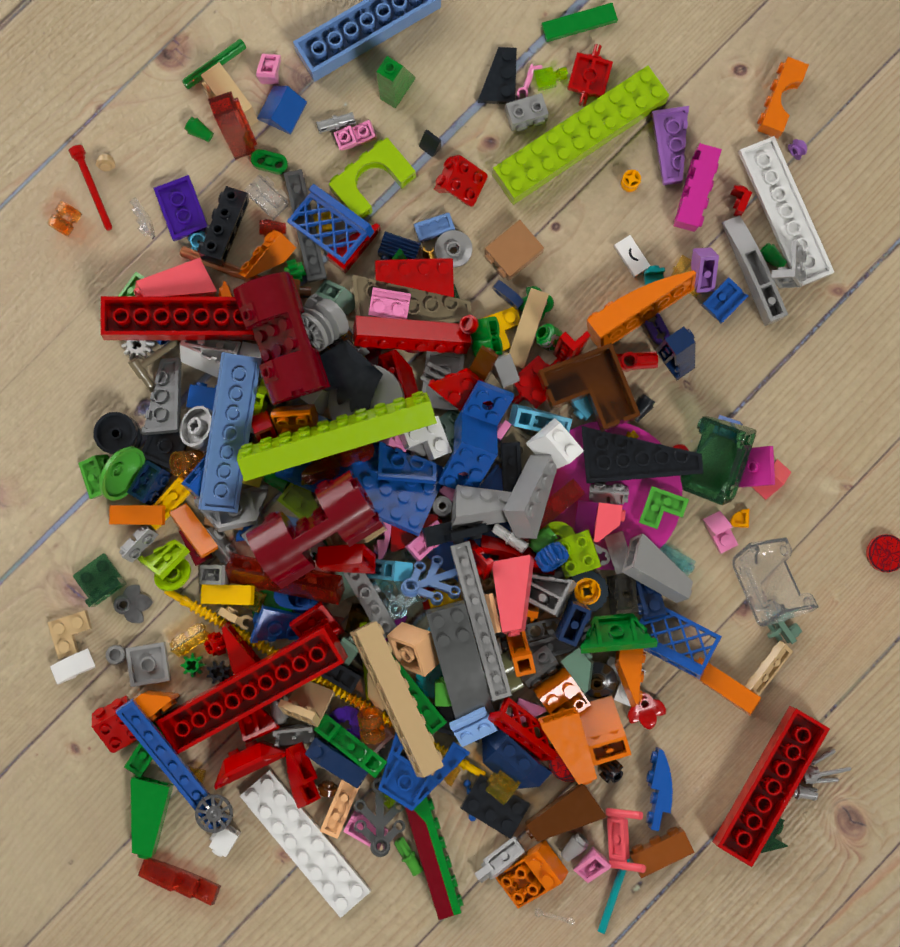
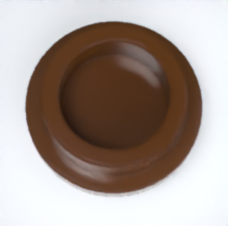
(327, 788)

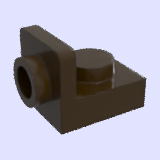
(356, 616)

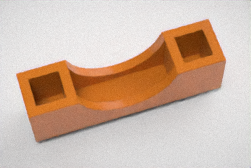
(775, 118)

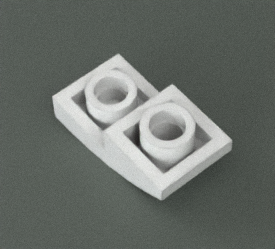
(72, 666)

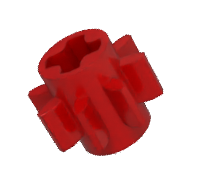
(215, 644)

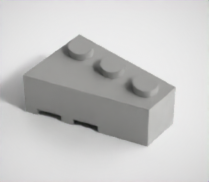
(478, 506)

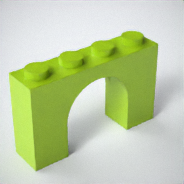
(382, 156)

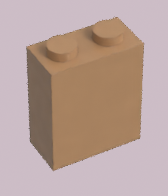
(513, 250)

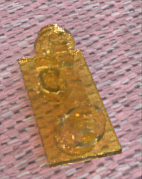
(182, 645)

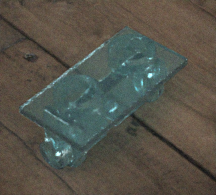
(683, 562)

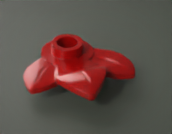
(647, 713)

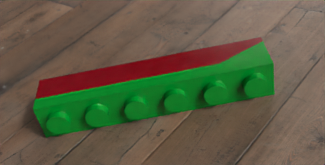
(434, 861)

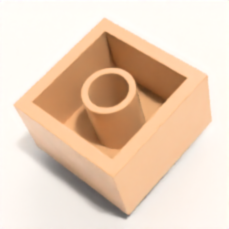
(413, 648)

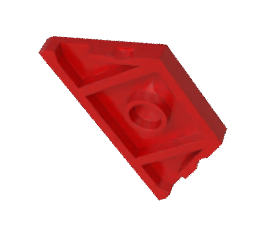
(457, 387)

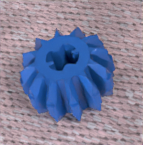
(551, 557)

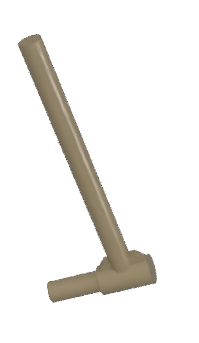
(140, 366)

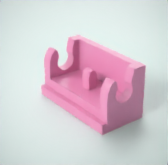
(349, 828)

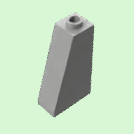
(655, 570)

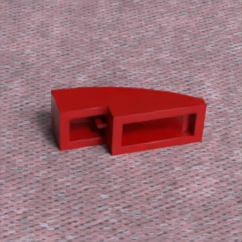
(301, 776)

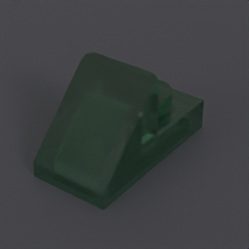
(774, 843)

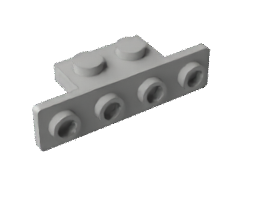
(371, 601)

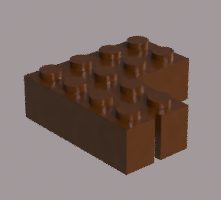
(593, 376)

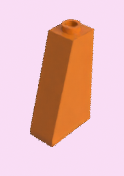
(729, 688)
(568, 738)

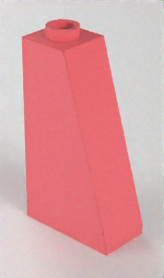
(180, 281)
(512, 589)

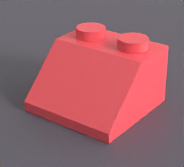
(607, 519)

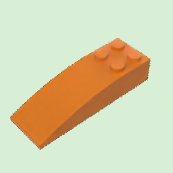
(636, 307)

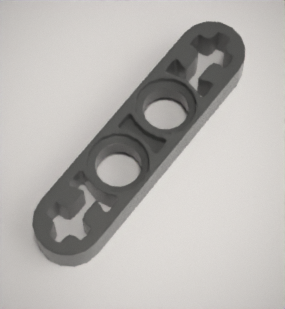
(548, 622)

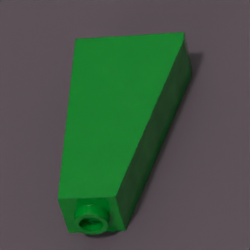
(393, 81)
(148, 812)

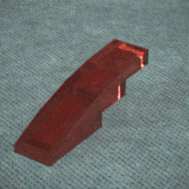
(179, 880)

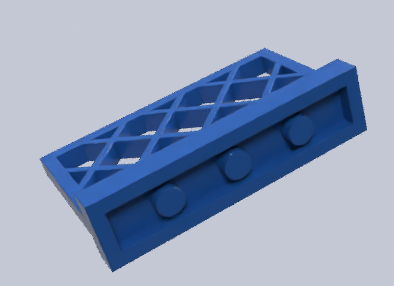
(343, 215)
(674, 658)

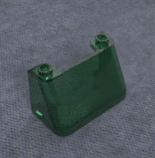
(724, 457)

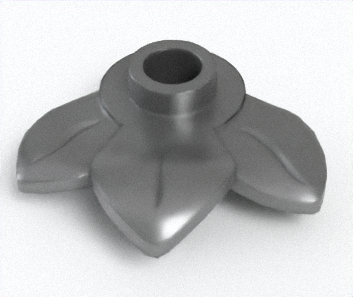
(135, 604)

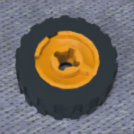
(597, 586)

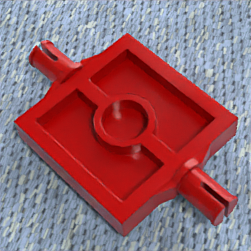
(590, 75)
(529, 386)

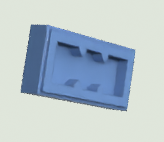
(433, 227)

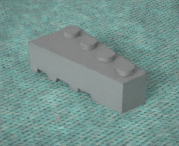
(530, 496)

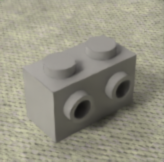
(526, 112)

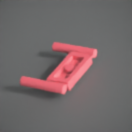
(619, 839)

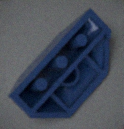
(506, 754)

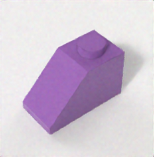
(705, 265)

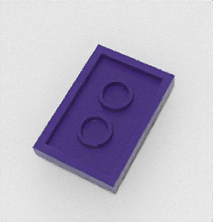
(181, 208)

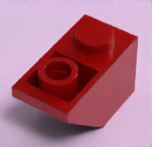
(263, 426)

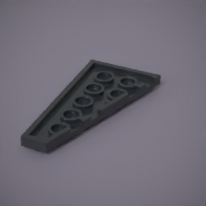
(621, 458)

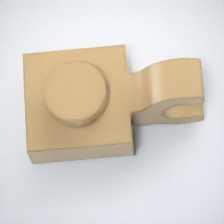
(231, 614)

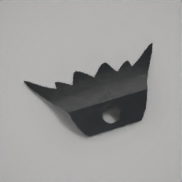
(351, 375)

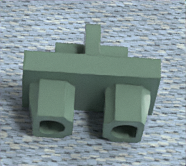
(788, 633)

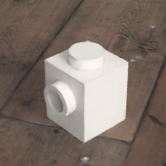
(224, 840)

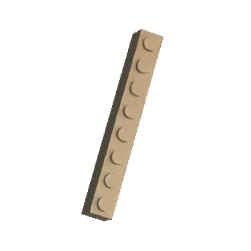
(397, 699)

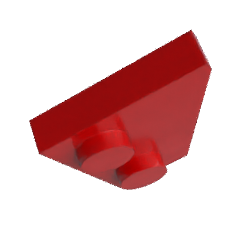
(257, 725)

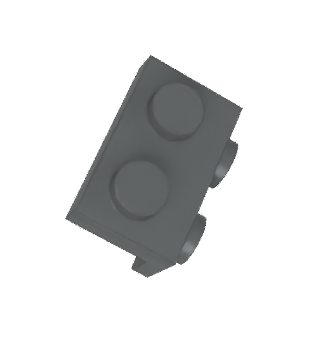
(545, 666)

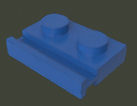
(724, 300)

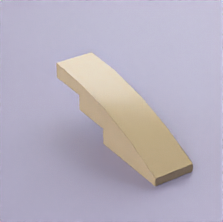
(527, 327)

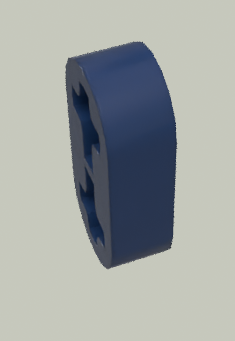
(507, 294)

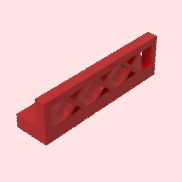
(568, 348)
(523, 735)

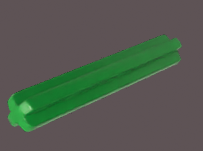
(223, 57)

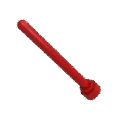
(78, 154)

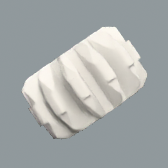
(135, 351)

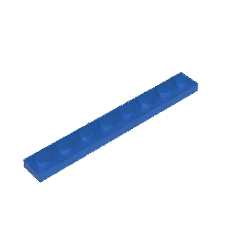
(165, 756)

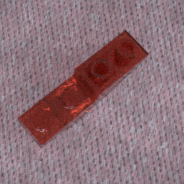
(330, 466)

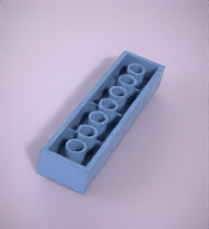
(357, 32)

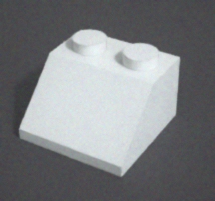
(557, 442)

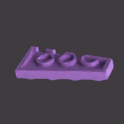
(670, 139)

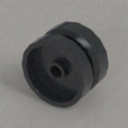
(107, 428)

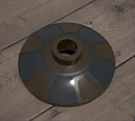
(607, 677)

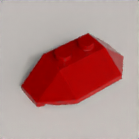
(400, 369)
(248, 760)

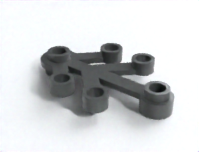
(379, 822)

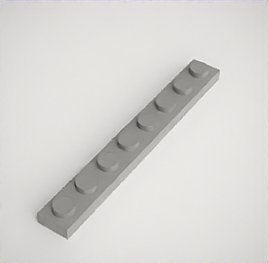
(480, 621)

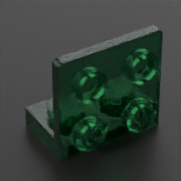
(99, 580)

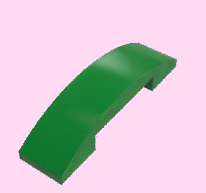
(350, 746)

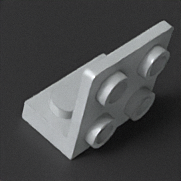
(792, 277)

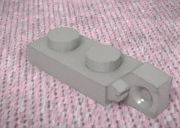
(501, 860)

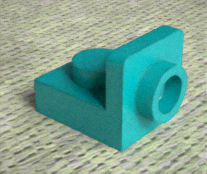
(653, 274)

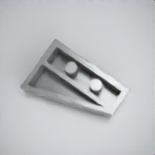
(551, 593)

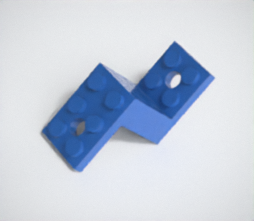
(476, 436)

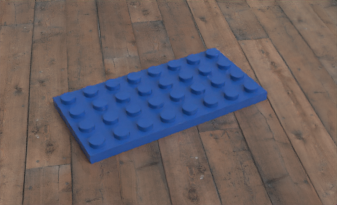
(397, 502)

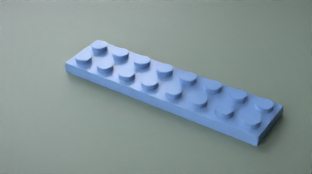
(229, 431)

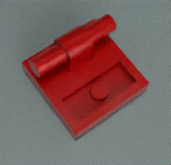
(313, 619)

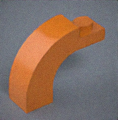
(520, 654)

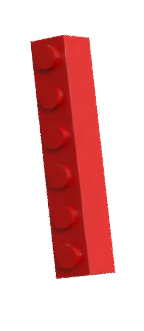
(410, 335)

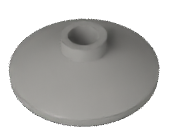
(457, 240)

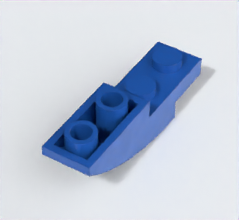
(660, 780)

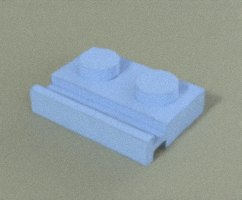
(472, 726)

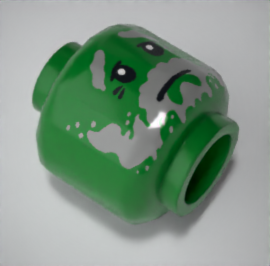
(548, 336)

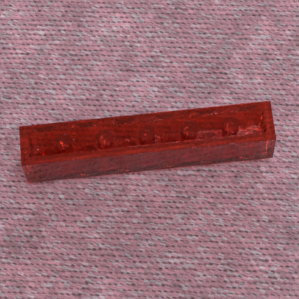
(233, 124)
(313, 585)

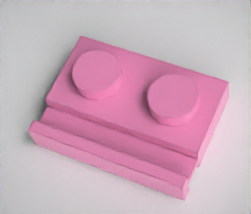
(389, 304)

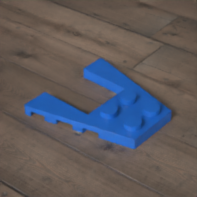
(401, 781)

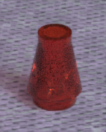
(267, 226)

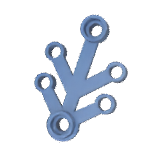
(432, 580)

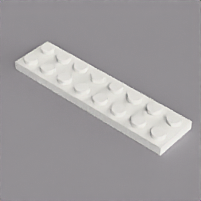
(784, 206)
(305, 843)

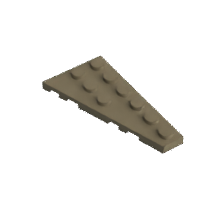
(422, 306)

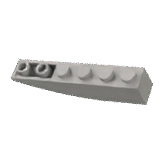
(755, 271)

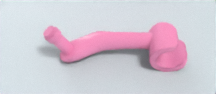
(524, 89)

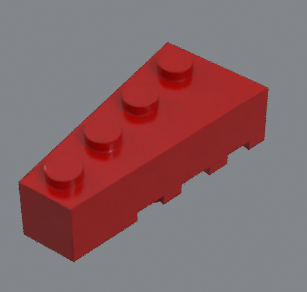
(424, 274)

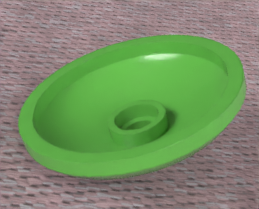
(120, 472)

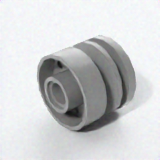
(324, 323)

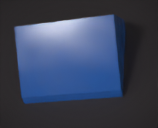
(282, 109)

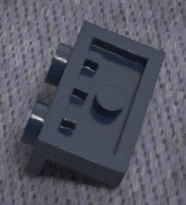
(149, 483)
(649, 602)

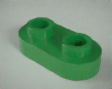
(270, 161)

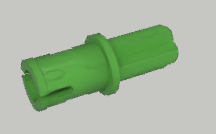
(408, 856)

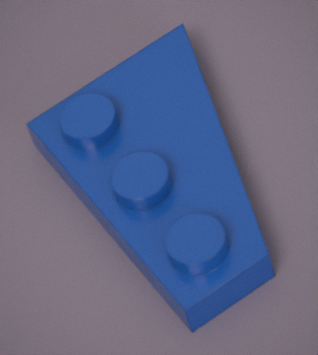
(273, 625)

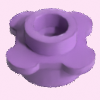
(797, 148)

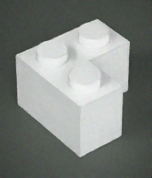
(432, 437)

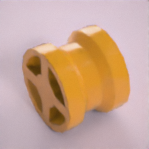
(633, 177)

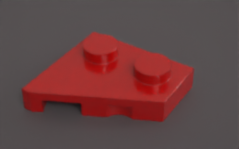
(483, 565)

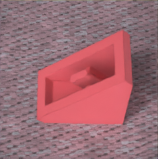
(781, 476)

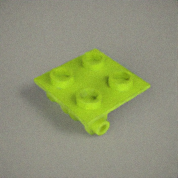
(581, 553)

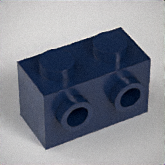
(573, 622)

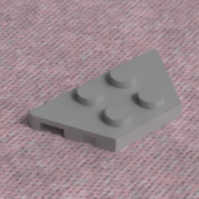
(248, 513)

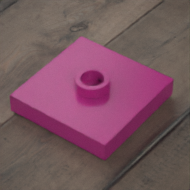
(759, 468)

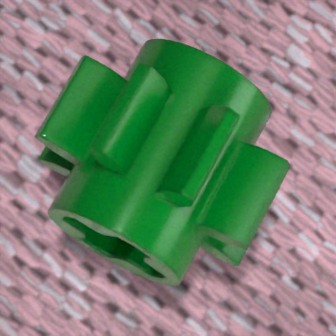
(295, 269)
(198, 665)

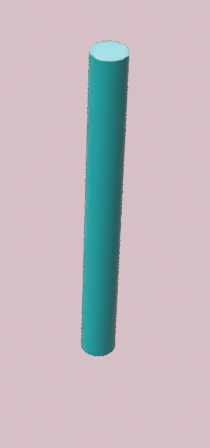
(612, 900)

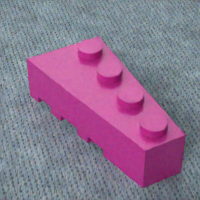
(697, 187)

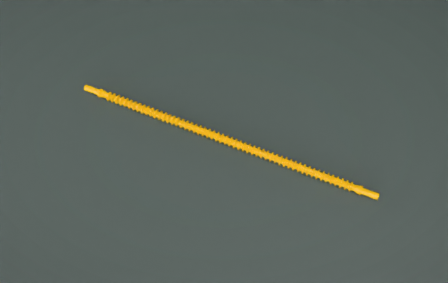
(185, 601)

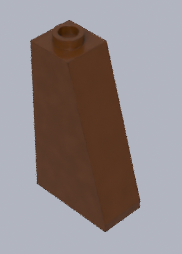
(564, 814)

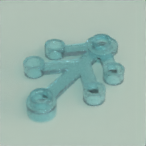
(400, 601)

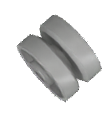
(196, 428)

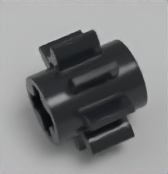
(213, 674)
(611, 771)

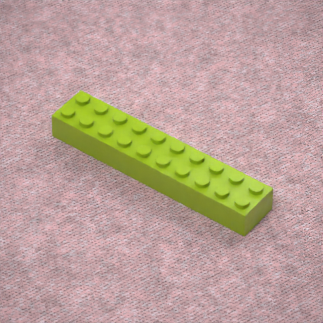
(580, 135)
(335, 436)

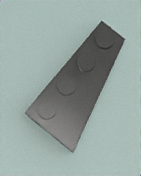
(165, 400)

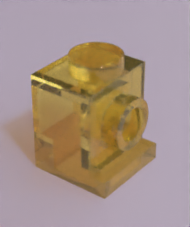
(501, 786)

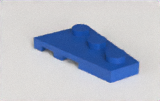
(399, 466)

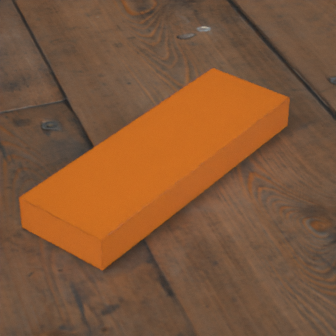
(137, 514)
(193, 530)

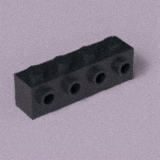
(224, 226)

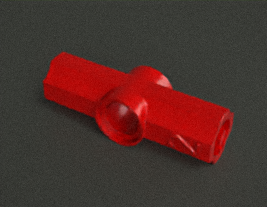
(640, 360)

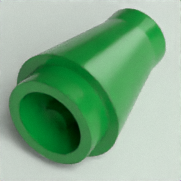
(198, 129)
(772, 255)

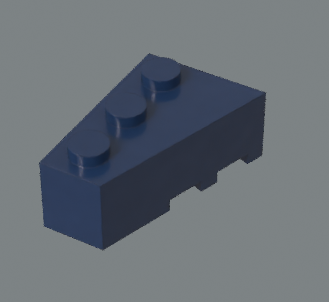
(678, 352)

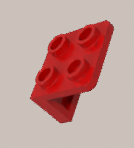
(461, 180)
(111, 727)

